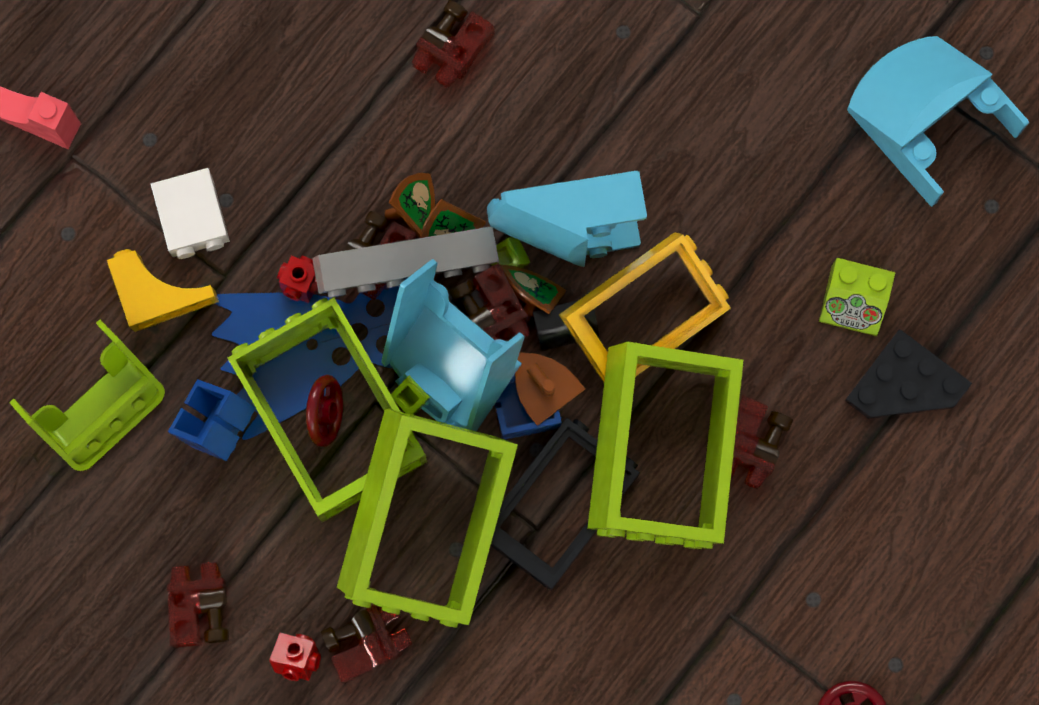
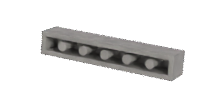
(399, 260)

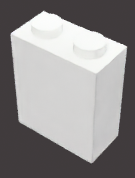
(190, 213)

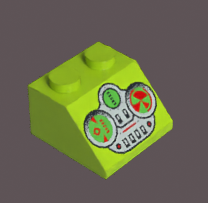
(856, 296)

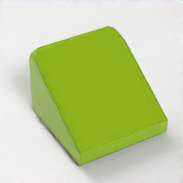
(512, 253)
(410, 396)

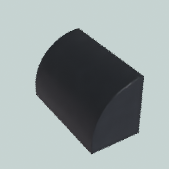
(552, 330)

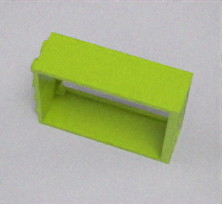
(273, 343)
(614, 436)
(375, 504)

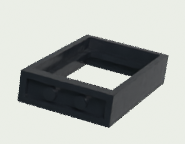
(517, 552)

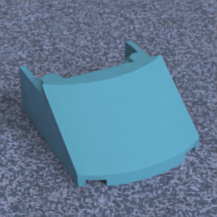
(912, 92)
(574, 216)
(447, 353)

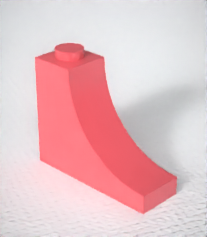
(40, 116)

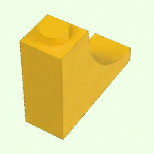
(149, 300)

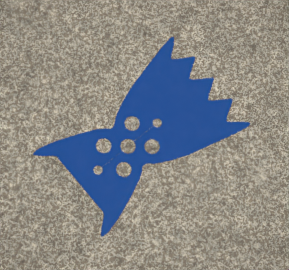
(291, 375)

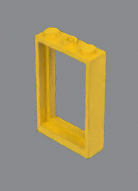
(700, 271)

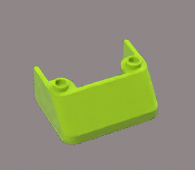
(103, 412)

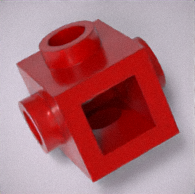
(298, 288)
(295, 657)

